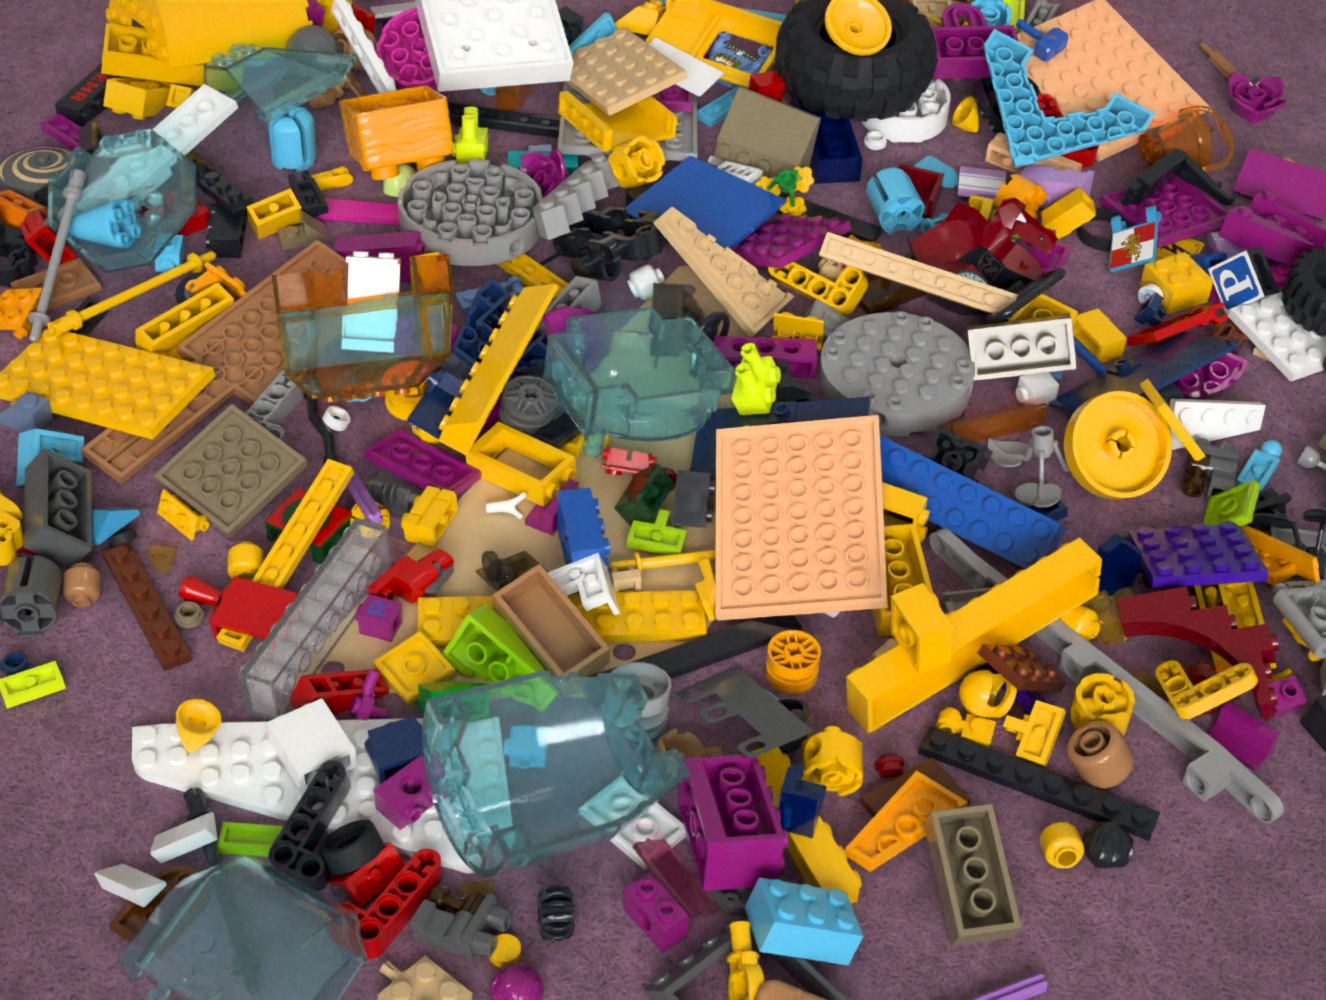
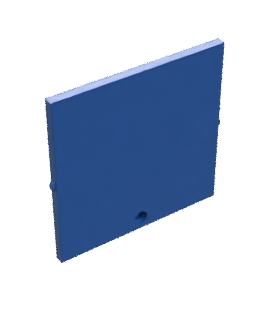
(711, 199)

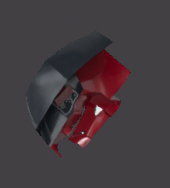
(973, 244)

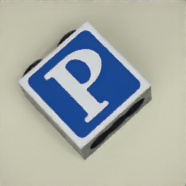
(1243, 279)

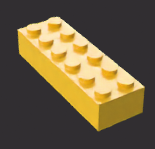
(128, 56)

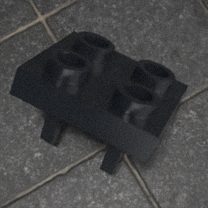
(988, 106)

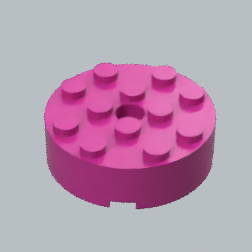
(405, 51)

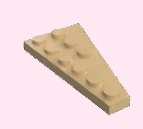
(727, 275)

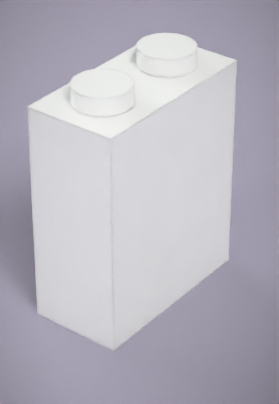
(308, 740)

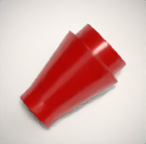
(199, 591)

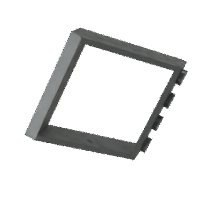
(718, 944)

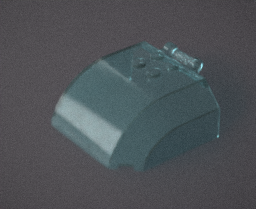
(246, 937)

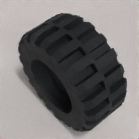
(1306, 291)

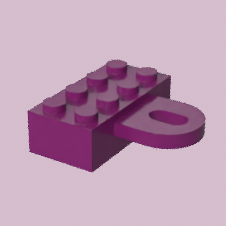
(961, 48)

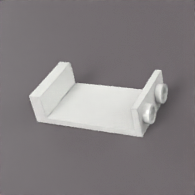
(372, 274)

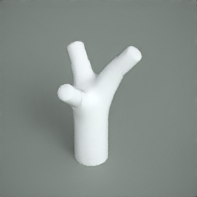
(506, 505)

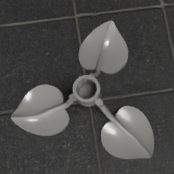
(1012, 455)

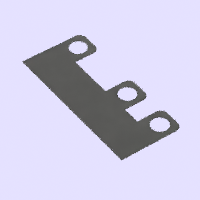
(755, 705)

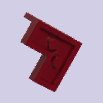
(928, 186)

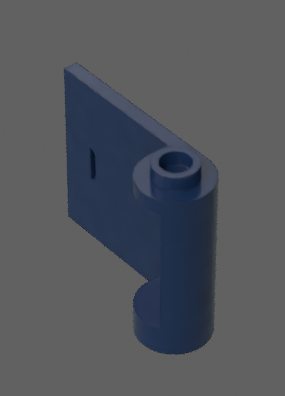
(436, 402)

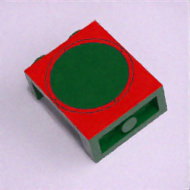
(327, 536)

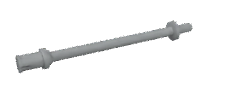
(72, 194)

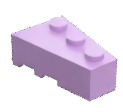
(1058, 182)

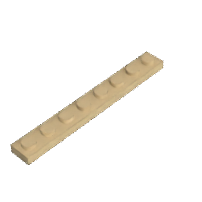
(915, 274)

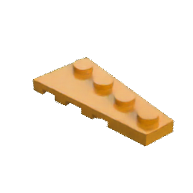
(901, 821)

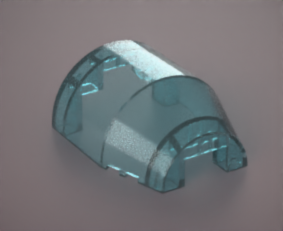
(542, 766)

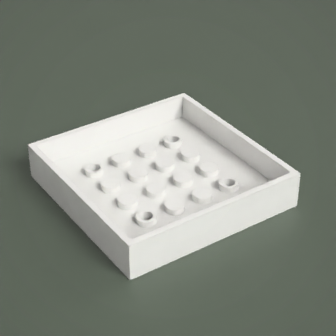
(495, 42)

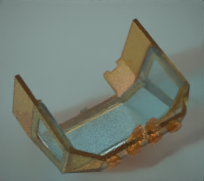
(364, 342)

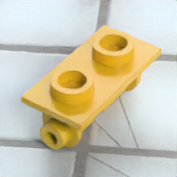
(181, 515)

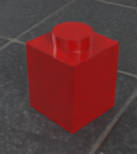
(768, 84)

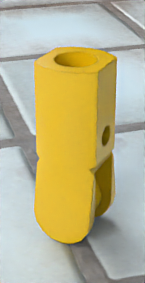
(334, 178)

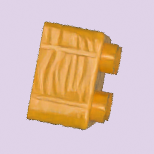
(397, 130)

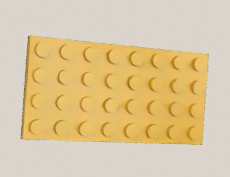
(105, 382)

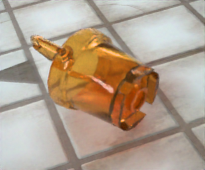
(1186, 133)

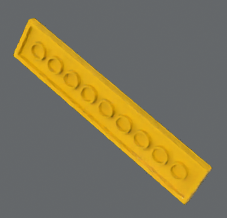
(642, 616)

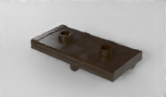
(885, 294)

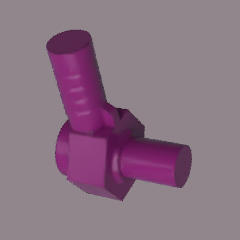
(363, 705)

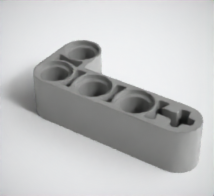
(276, 404)

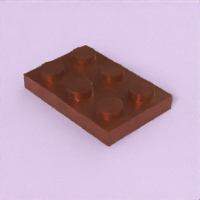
(1022, 667)

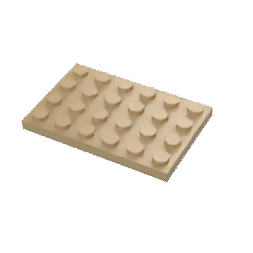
(621, 71)

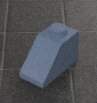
(27, 413)

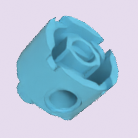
(995, 12)

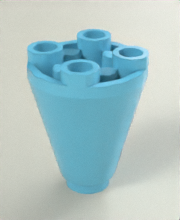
(107, 224)

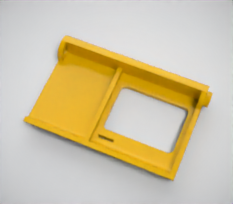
(696, 24)

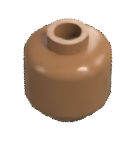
(81, 584)

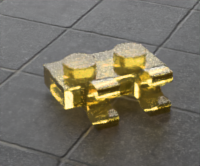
(1108, 616)

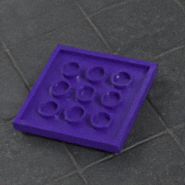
(1197, 555)

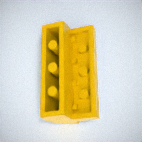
(177, 324)
(1240, 600)

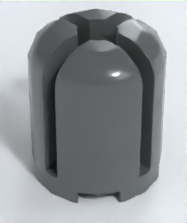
(33, 592)

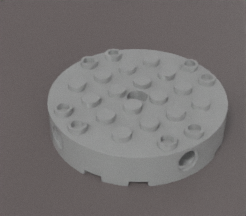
(471, 211)
(906, 364)

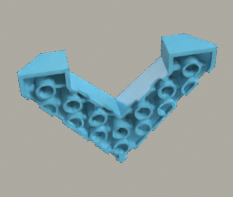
(1039, 138)

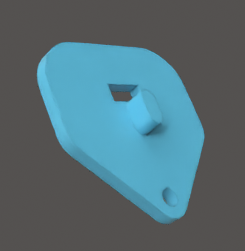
(950, 175)

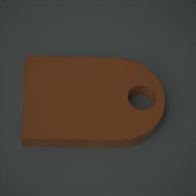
(134, 916)

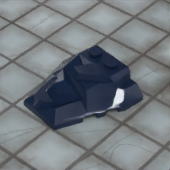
(481, 321)

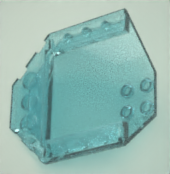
(275, 76)

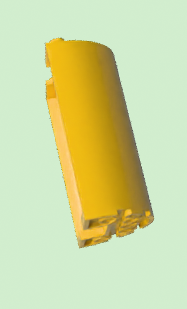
(198, 29)

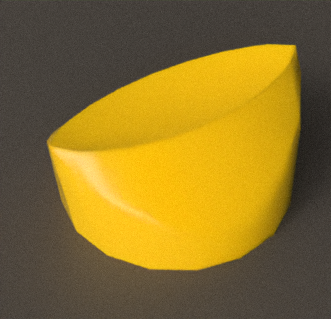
(967, 115)
(197, 723)

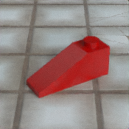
(334, 688)

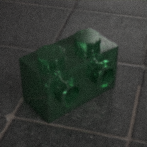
(644, 495)

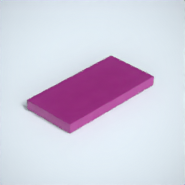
(1292, 182)
(421, 463)

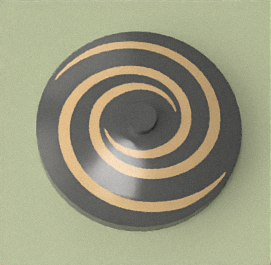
(31, 168)

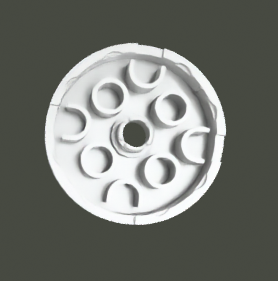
(919, 122)

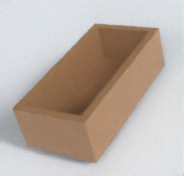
(551, 625)

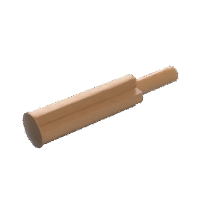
(1219, 61)

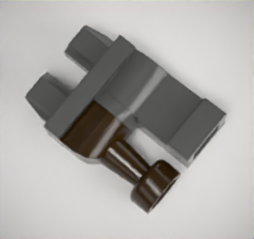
(1217, 465)
(466, 931)

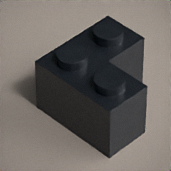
(692, 499)

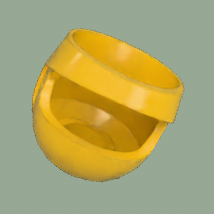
(979, 694)

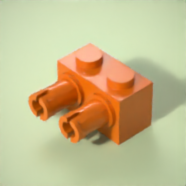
(16, 207)

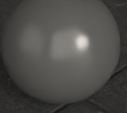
(313, 39)

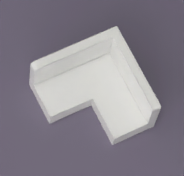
(590, 579)

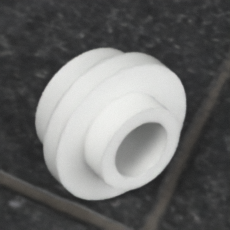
(875, 140)

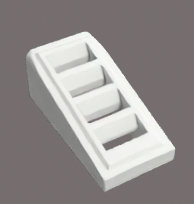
(741, 171)

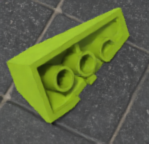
(489, 648)

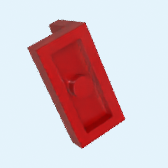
(371, 878)

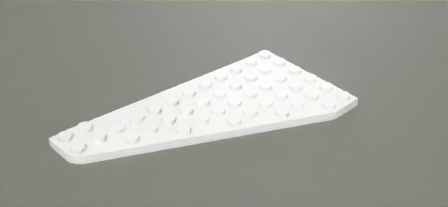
(247, 773)

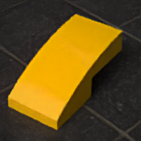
(706, 588)

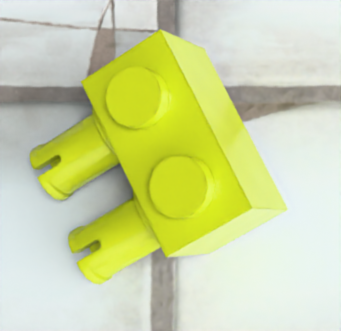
(472, 140)
(755, 382)

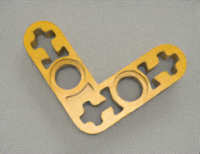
(1197, 699)

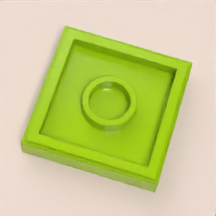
(1233, 505)

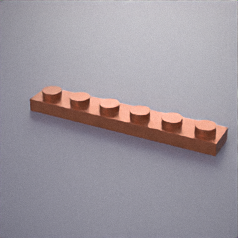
(146, 606)

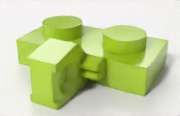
(657, 536)

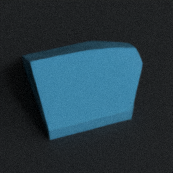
(109, 521)

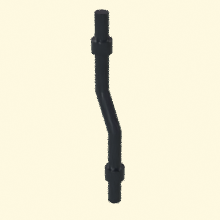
(321, 427)

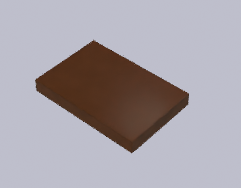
(876, 798)

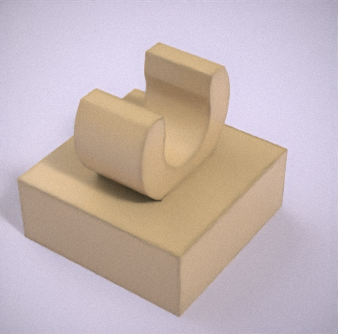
(626, 580)

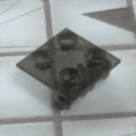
(501, 572)

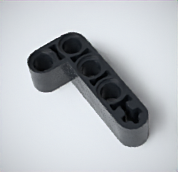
(316, 821)

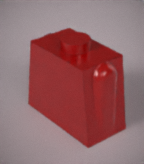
(43, 237)

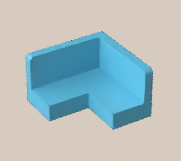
(35, 440)

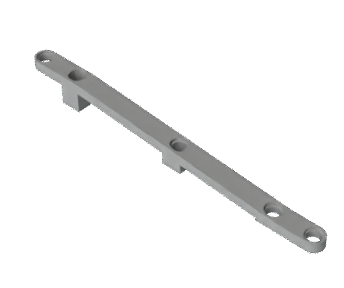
(1212, 764)

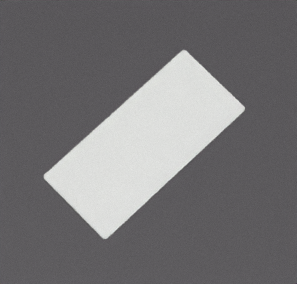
(699, 74)

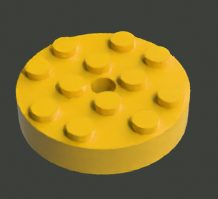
(1095, 456)

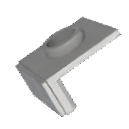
(831, 317)

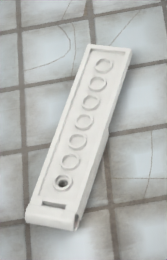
(195, 118)

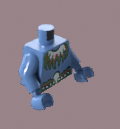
(735, 57)

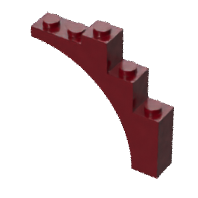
(1177, 616)

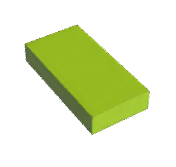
(247, 838)

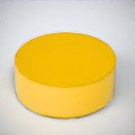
(507, 951)

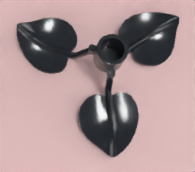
(1283, 522)

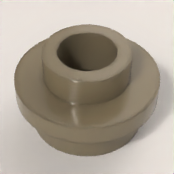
(189, 615)

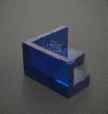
(1118, 565)
(800, 802)

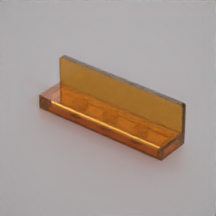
(999, 423)

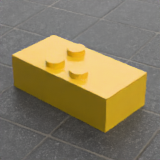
(904, 569)

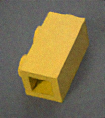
(1068, 213)

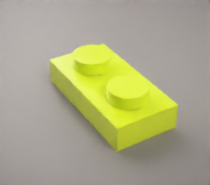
(31, 684)

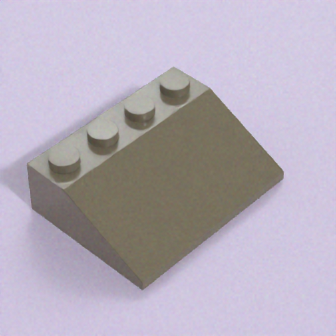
(766, 134)

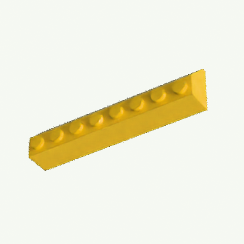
(496, 368)

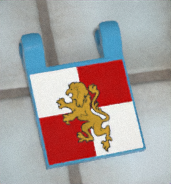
(1134, 244)

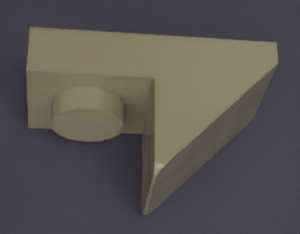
(303, 234)

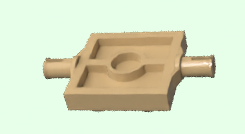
(422, 982)

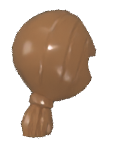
(686, 744)

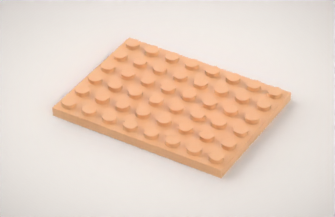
(1103, 59)
(799, 519)

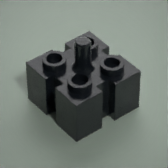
(956, 456)

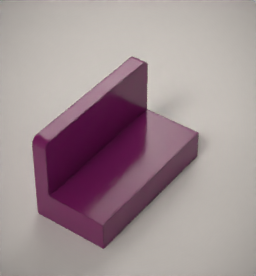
(546, 517)
(1243, 736)

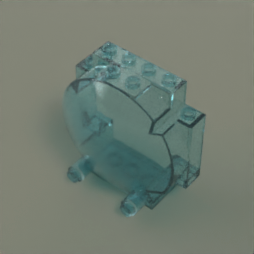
(635, 376)

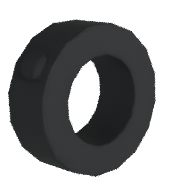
(122, 536)

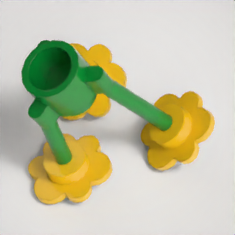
(789, 182)

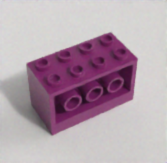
(731, 822)

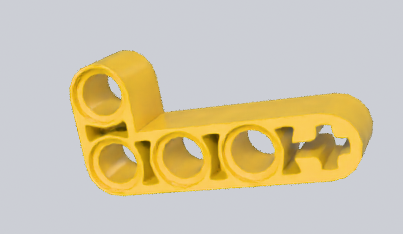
(814, 282)

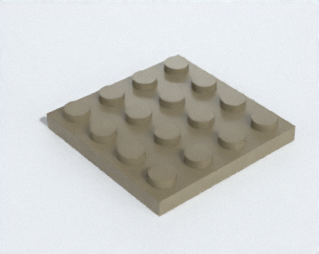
(231, 470)

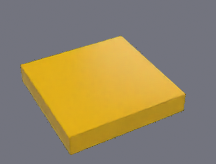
(412, 664)

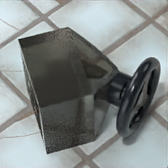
(675, 302)

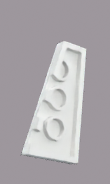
(1215, 418)

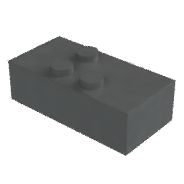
(57, 509)

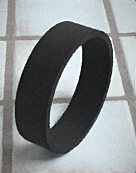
(1095, 242)

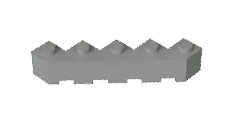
(574, 196)

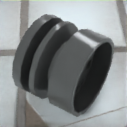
(528, 404)

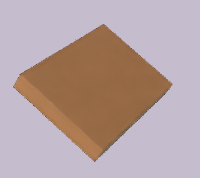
(71, 283)

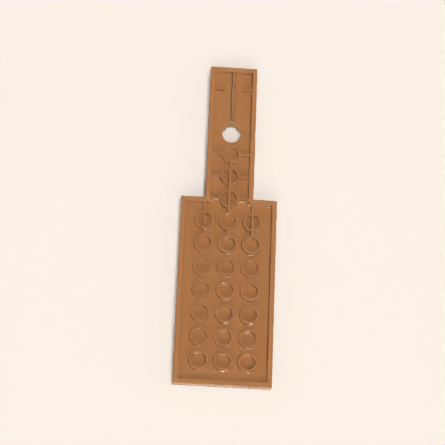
(245, 356)

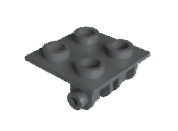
(392, 492)

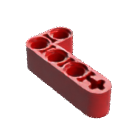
(1050, 108)
(420, 877)

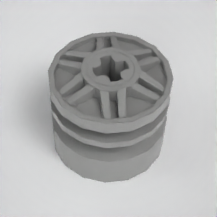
(657, 688)

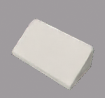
(184, 838)
(130, 883)

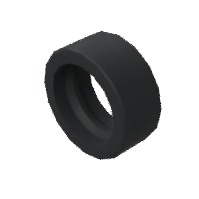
(351, 847)

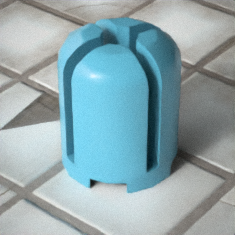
(293, 140)
(897, 202)

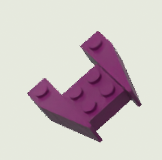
(1274, 226)

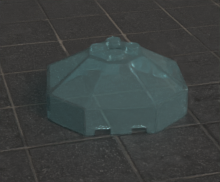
(137, 169)

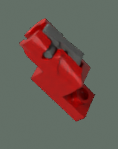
(414, 578)

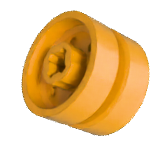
(793, 661)

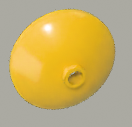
(864, 17)

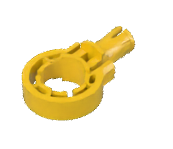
(745, 971)

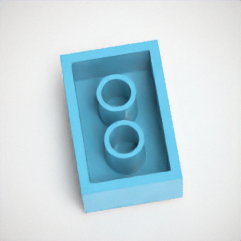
(803, 921)

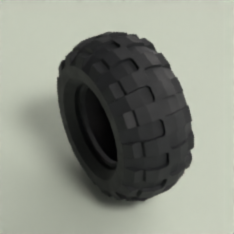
(852, 84)

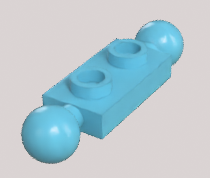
(1261, 465)

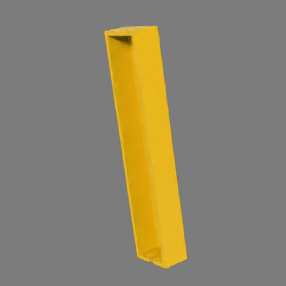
(1000, 616)

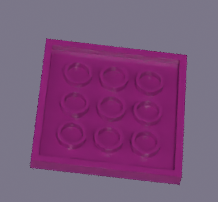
(1183, 209)
(788, 239)

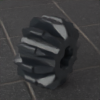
(555, 913)

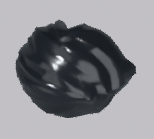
(1108, 845)

